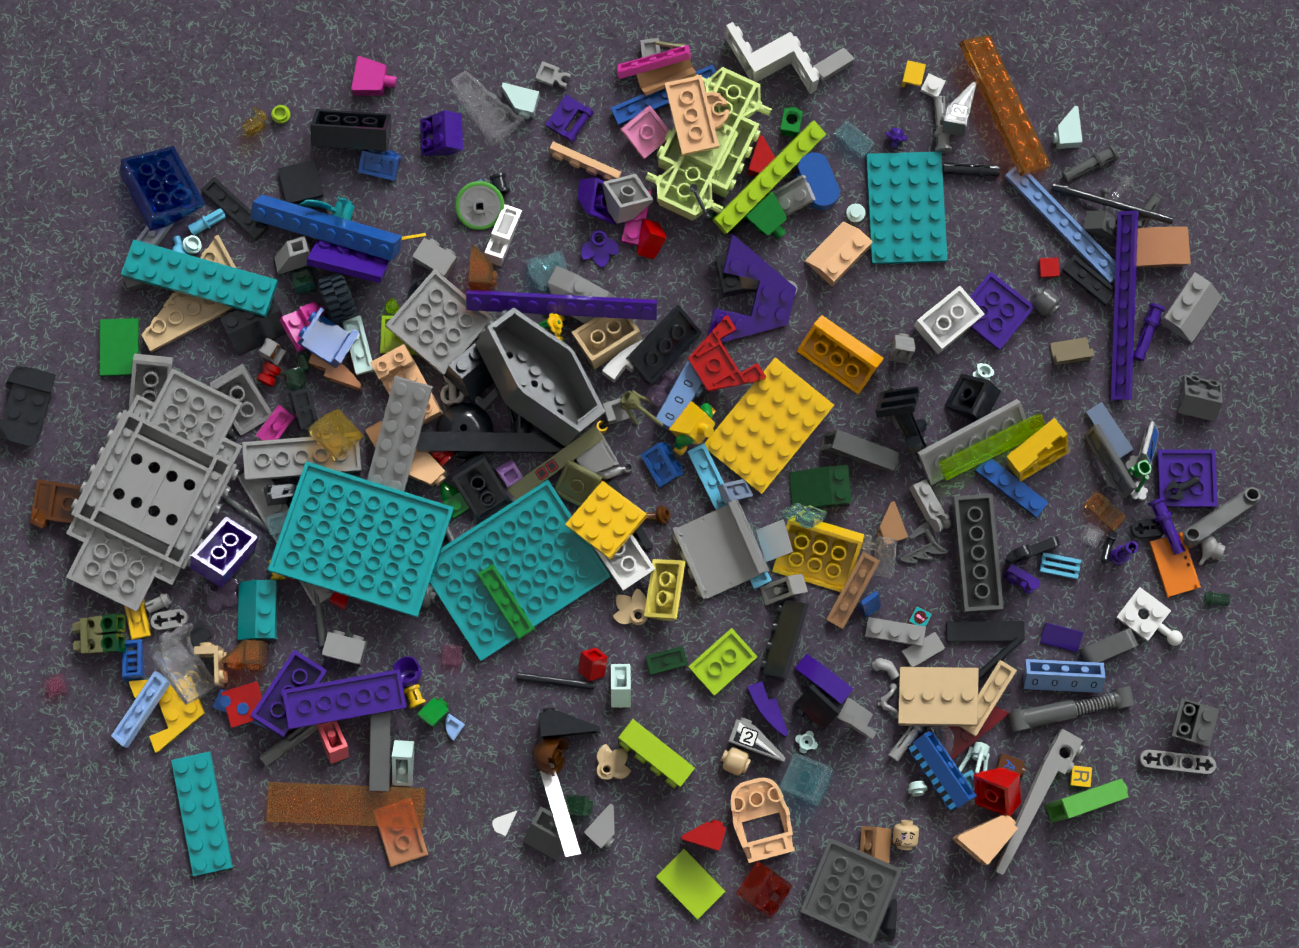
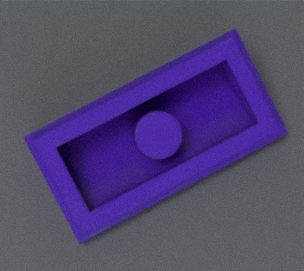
(1061, 637)

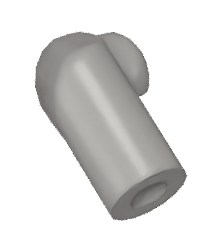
(886, 665)

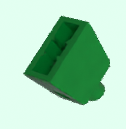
(767, 216)

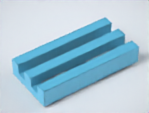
(1076, 568)

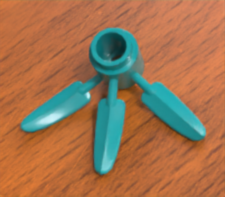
(342, 209)

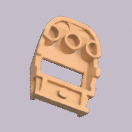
(758, 799)

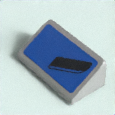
(1149, 443)

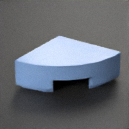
(453, 726)

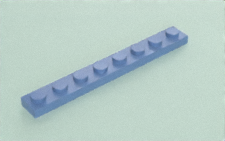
(1064, 224)

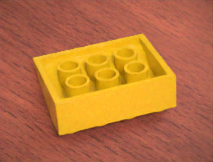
(821, 554)

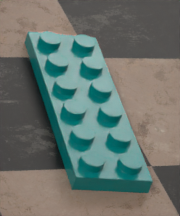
(202, 813)

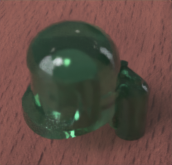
(295, 377)

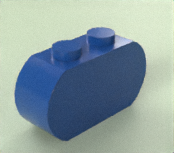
(821, 180)

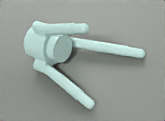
(980, 754)

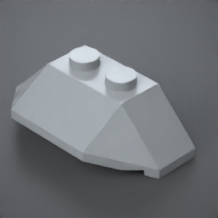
(568, 283)

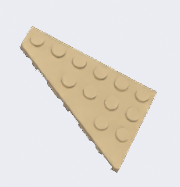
(184, 312)

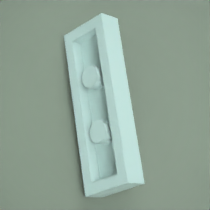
(360, 349)

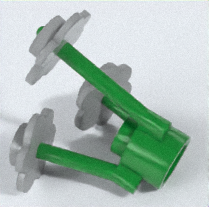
(1138, 470)

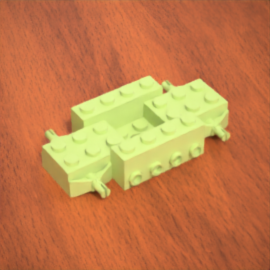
(715, 168)

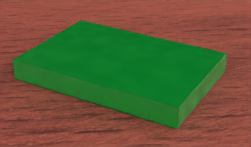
(118, 345)

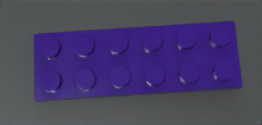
(344, 699)

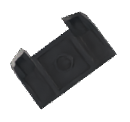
(26, 405)

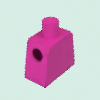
(371, 78)

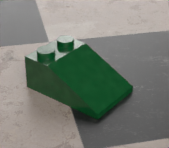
(821, 487)

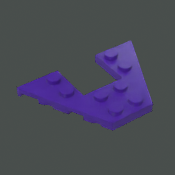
(772, 297)

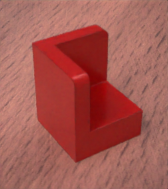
(592, 664)

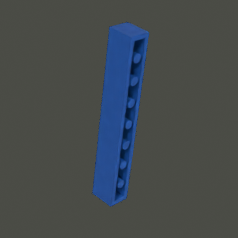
(326, 227)

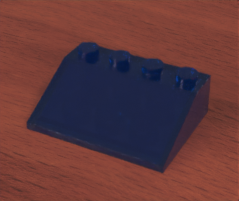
(160, 187)

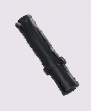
(971, 169)

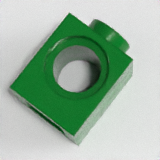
(791, 129)

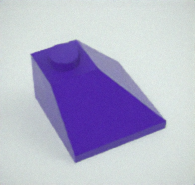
(593, 199)

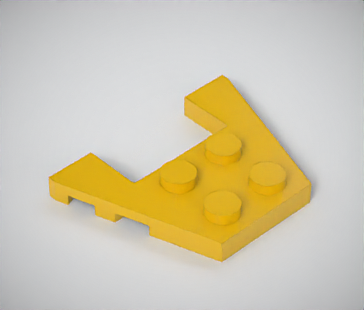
(176, 714)

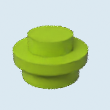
(280, 114)

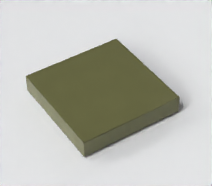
(576, 483)

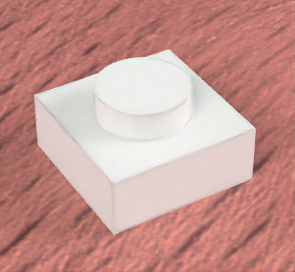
(932, 86)

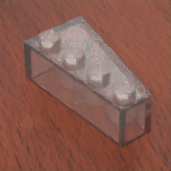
(485, 109)

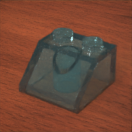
(806, 779)

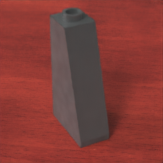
(859, 450)

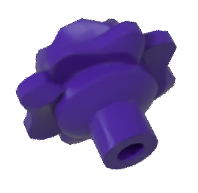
(896, 135)

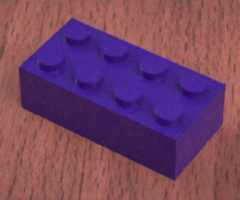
(295, 673)

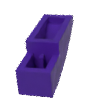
(824, 679)
(767, 708)

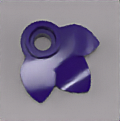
(599, 251)

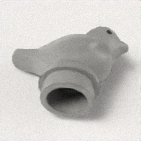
(1211, 549)

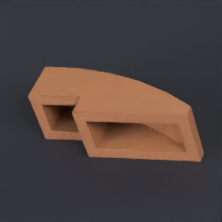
(338, 375)

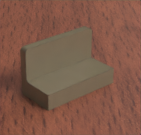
(1071, 351)

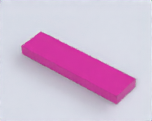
(653, 61)

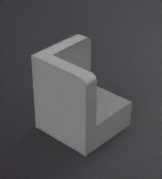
(614, 412)

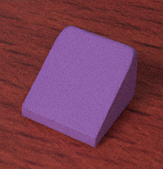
(509, 473)

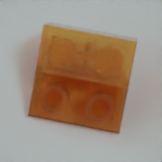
(248, 654)

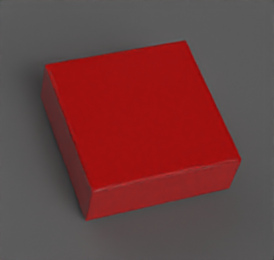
(1049, 267)

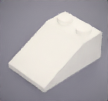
(948, 319)
(628, 563)

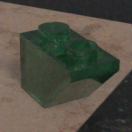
(579, 805)

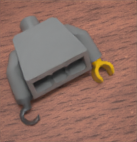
(601, 459)

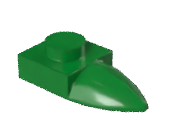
(453, 498)

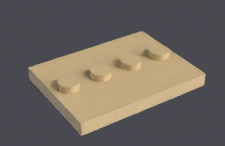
(938, 696)

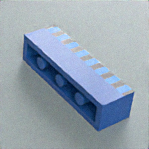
(941, 771)

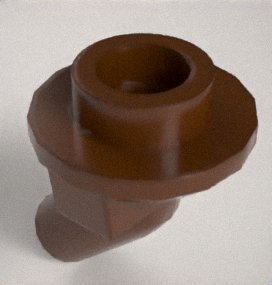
(662, 515)

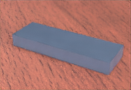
(1101, 416)

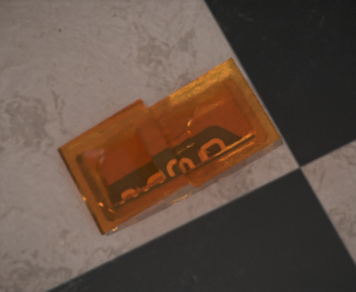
(1105, 511)

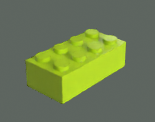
(656, 753)

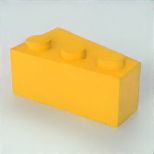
(1039, 450)

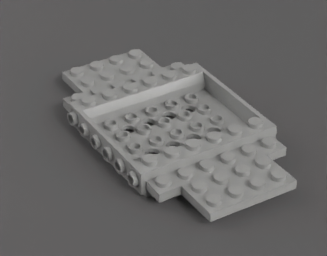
(126, 544)

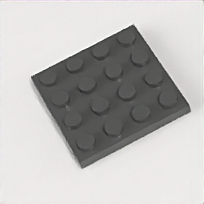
(851, 890)

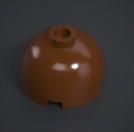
(548, 751)

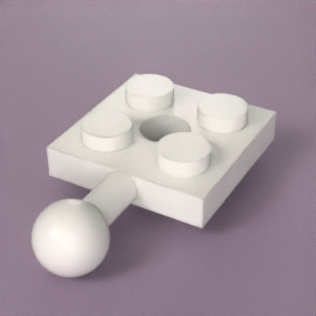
(1146, 627)

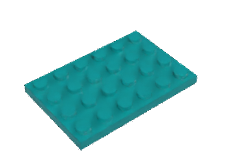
(906, 207)

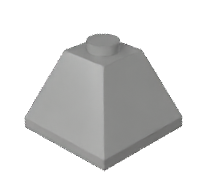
(626, 197)

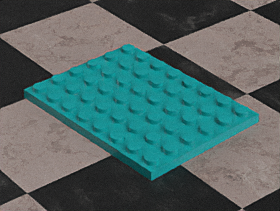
(361, 539)
(536, 558)

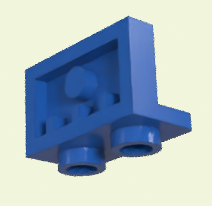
(379, 164)
(662, 463)

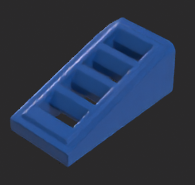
(870, 604)
(140, 674)

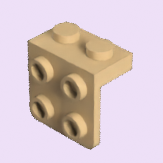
(210, 650)

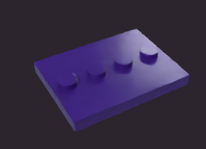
(347, 261)

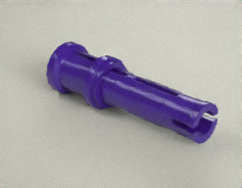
(1151, 323)
(1163, 517)
(1124, 553)

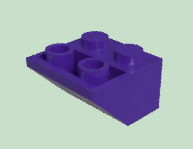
(441, 134)

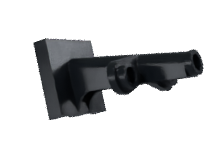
(902, 405)

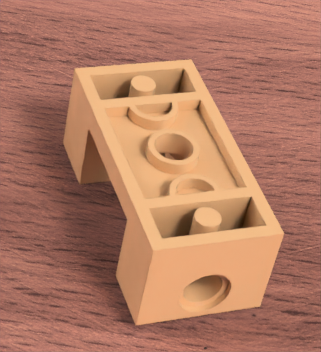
(401, 363)

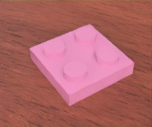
(645, 132)

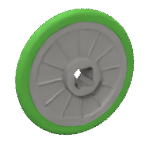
(482, 193)

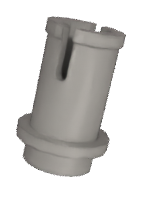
(158, 603)

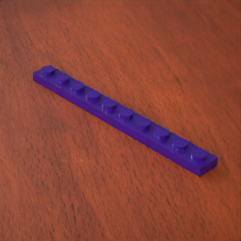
(562, 304)
(1124, 305)

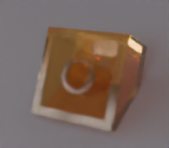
(481, 272)

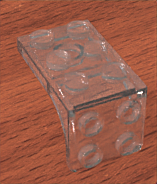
(181, 666)

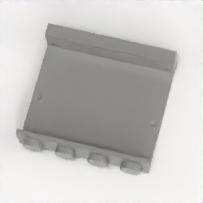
(720, 550)

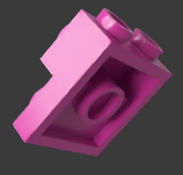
(295, 321)

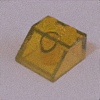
(335, 433)

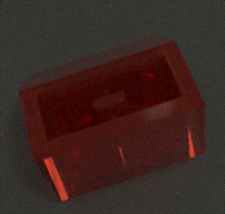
(764, 889)

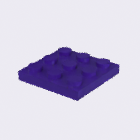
(1002, 310)
(1182, 466)

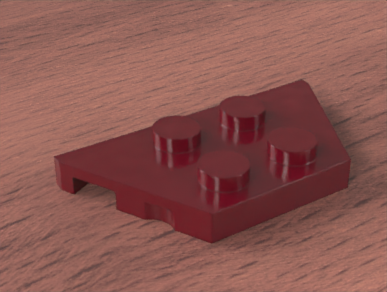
(964, 739)

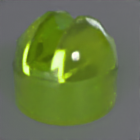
(392, 306)

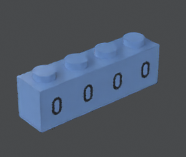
(684, 391)
(1063, 675)

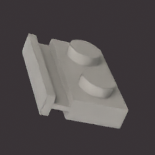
(794, 195)

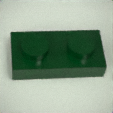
(666, 660)

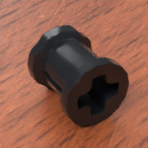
(499, 182)

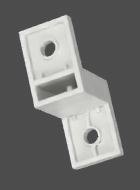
(772, 57)

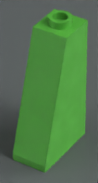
(1087, 800)

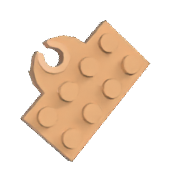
(695, 114)

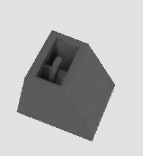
(1200, 397)
(1195, 723)
(544, 834)

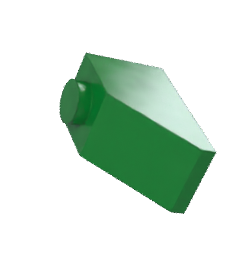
(434, 712)

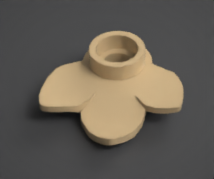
(629, 606)
(614, 760)

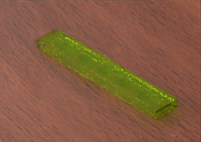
(991, 447)

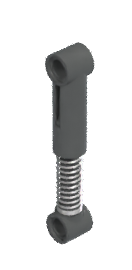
(1069, 709)

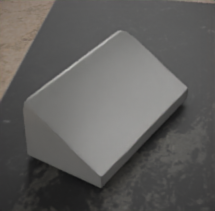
(834, 64)

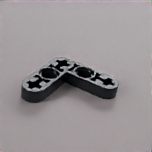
(1028, 551)

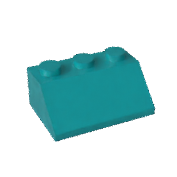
(257, 610)

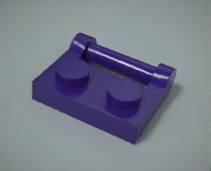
(564, 115)
(1017, 576)

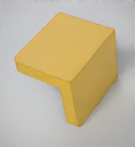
(913, 73)

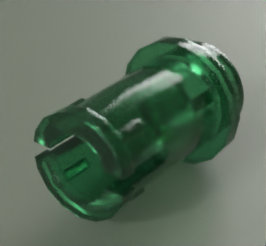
(1216, 598)

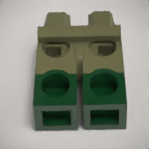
(93, 638)

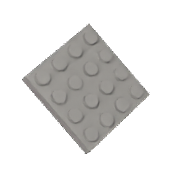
(437, 322)

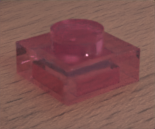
(56, 685)

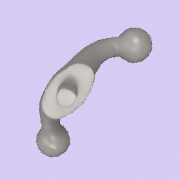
(893, 687)

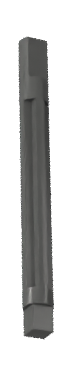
(288, 742)

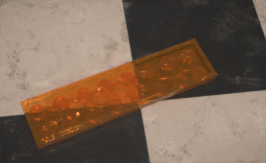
(1004, 105)
(345, 805)

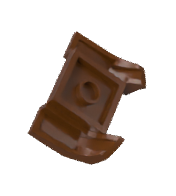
(53, 502)

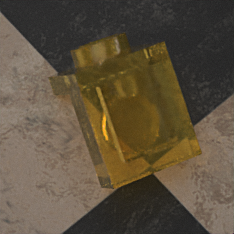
(256, 124)

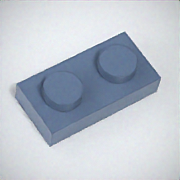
(735, 490)

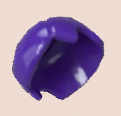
(409, 670)

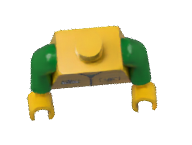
(693, 426)

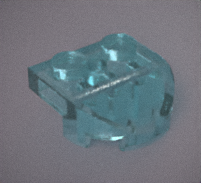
(542, 267)

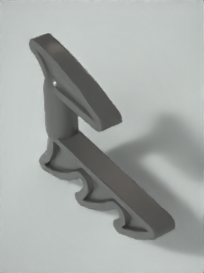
(932, 548)

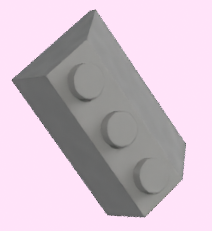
(1191, 308)

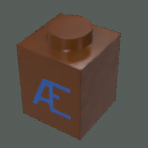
(1011, 764)

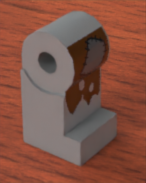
(272, 352)

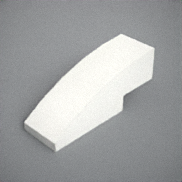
(502, 235)
(619, 363)

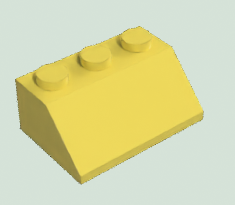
(664, 589)

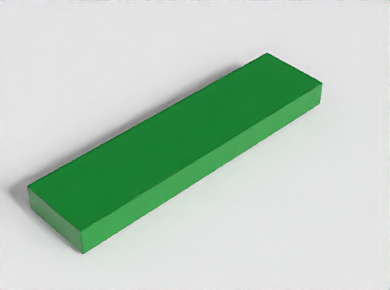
(505, 601)

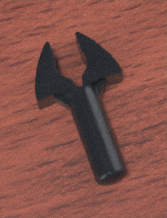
(1181, 487)
(1108, 543)

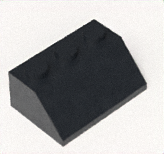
(250, 330)

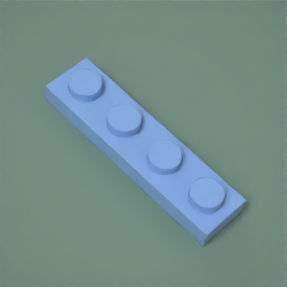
(140, 709)

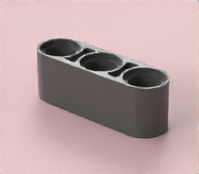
(1109, 646)

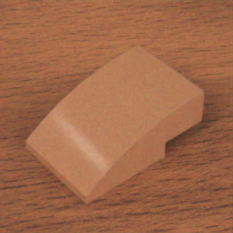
(1163, 247)

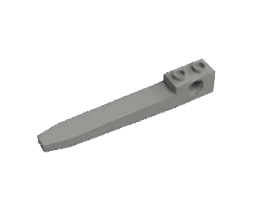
(1050, 766)

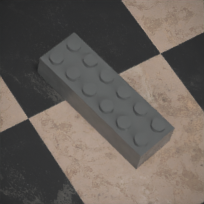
(977, 553)

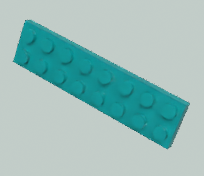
(199, 278)

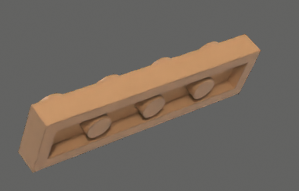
(853, 590)

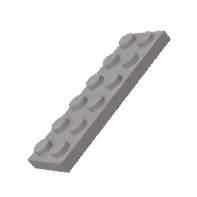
(399, 433)
(967, 437)
(288, 456)

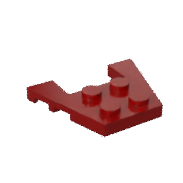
(716, 366)

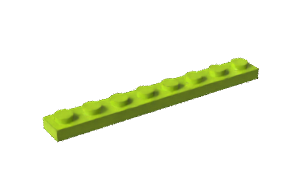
(769, 177)

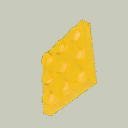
(606, 520)

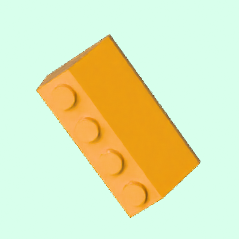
(840, 354)

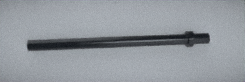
(1111, 203)

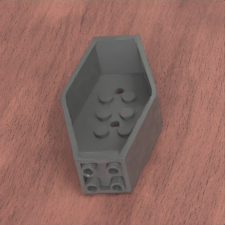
(547, 363)

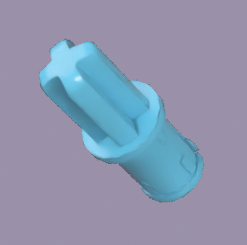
(206, 221)

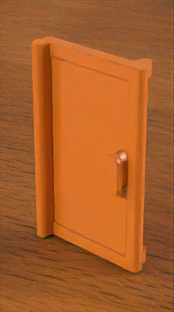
(1174, 569)

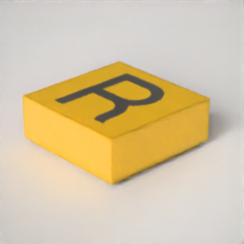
(1081, 776)

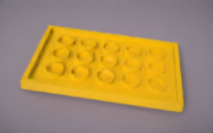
(768, 426)

